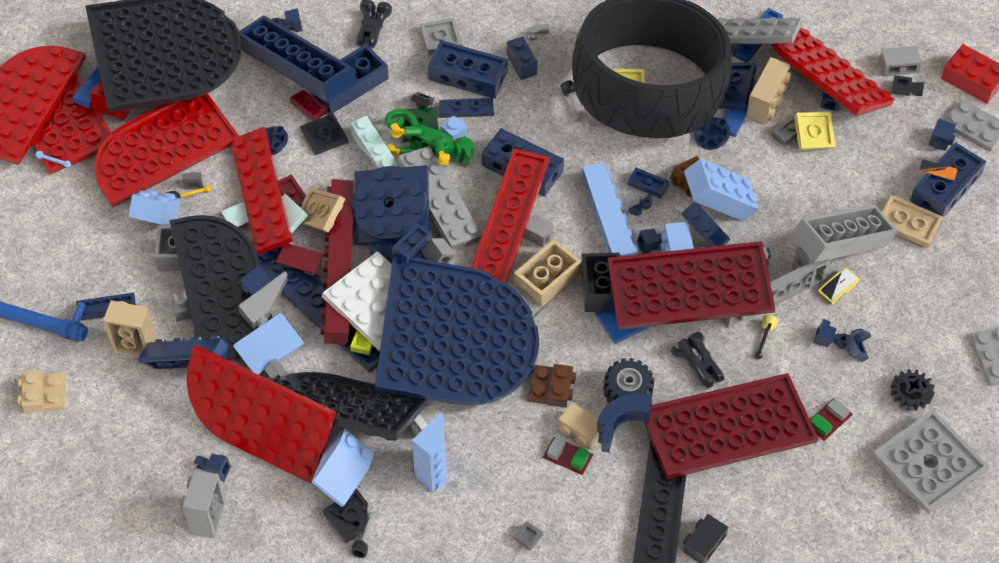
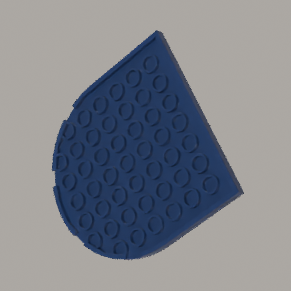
(453, 335)

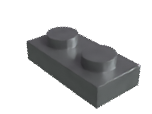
(786, 131)

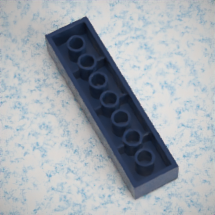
(296, 59)

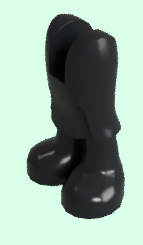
(369, 26)
(702, 363)

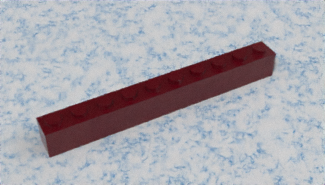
(338, 262)

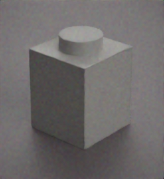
(539, 230)
(438, 250)

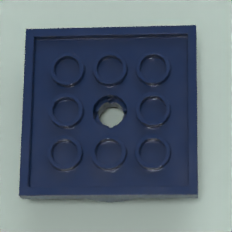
(411, 202)

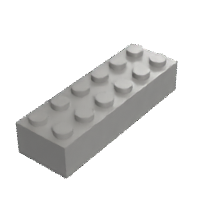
(843, 233)

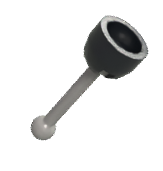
(568, 89)
(360, 547)

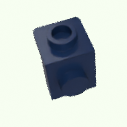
(855, 344)

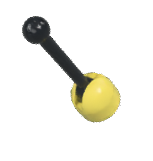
(769, 324)

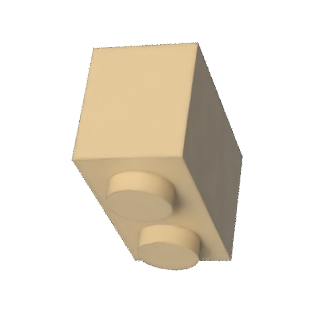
(579, 425)

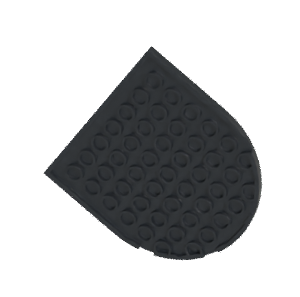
(161, 50)

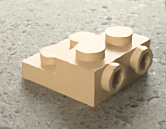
(41, 391)

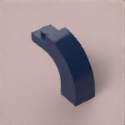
(623, 409)

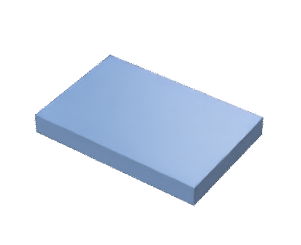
(268, 342)

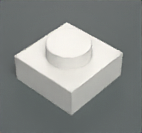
(418, 425)

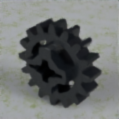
(917, 396)

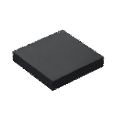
(324, 134)

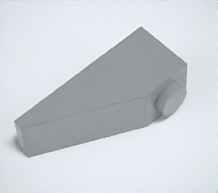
(260, 305)

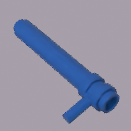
(64, 328)

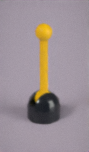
(207, 188)

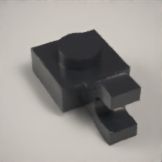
(904, 85)

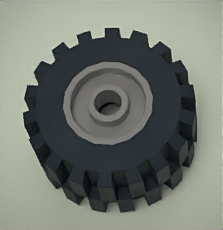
(627, 378)

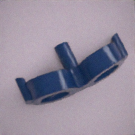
(646, 203)

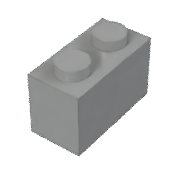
(900, 61)

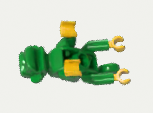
(421, 137)

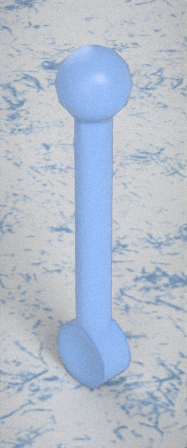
(40, 155)

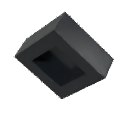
(422, 100)

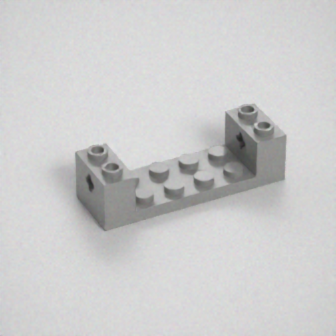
(805, 276)

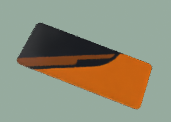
(938, 169)

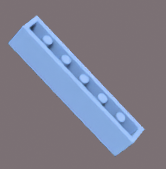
(608, 210)

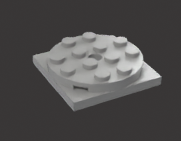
(934, 442)

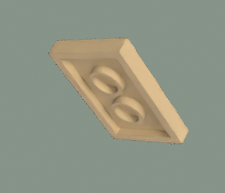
(322, 209)
(912, 221)

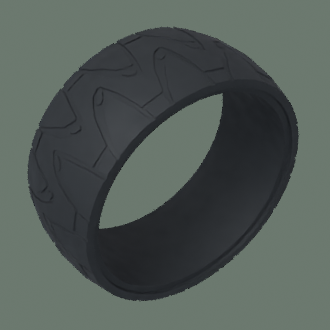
(644, 107)

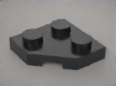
(350, 518)

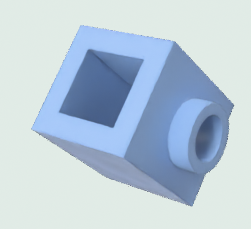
(454, 128)

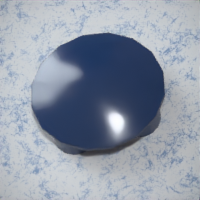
(713, 134)
(277, 138)

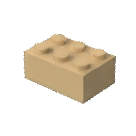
(769, 91)
(548, 272)
(129, 327)

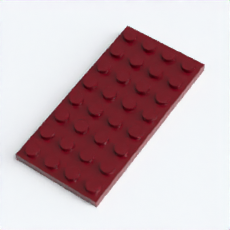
(690, 285)
(729, 425)

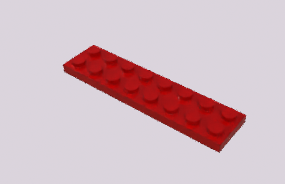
(261, 191)
(510, 214)

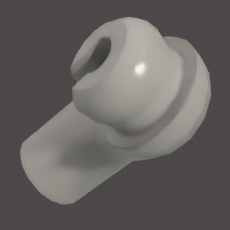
(539, 28)

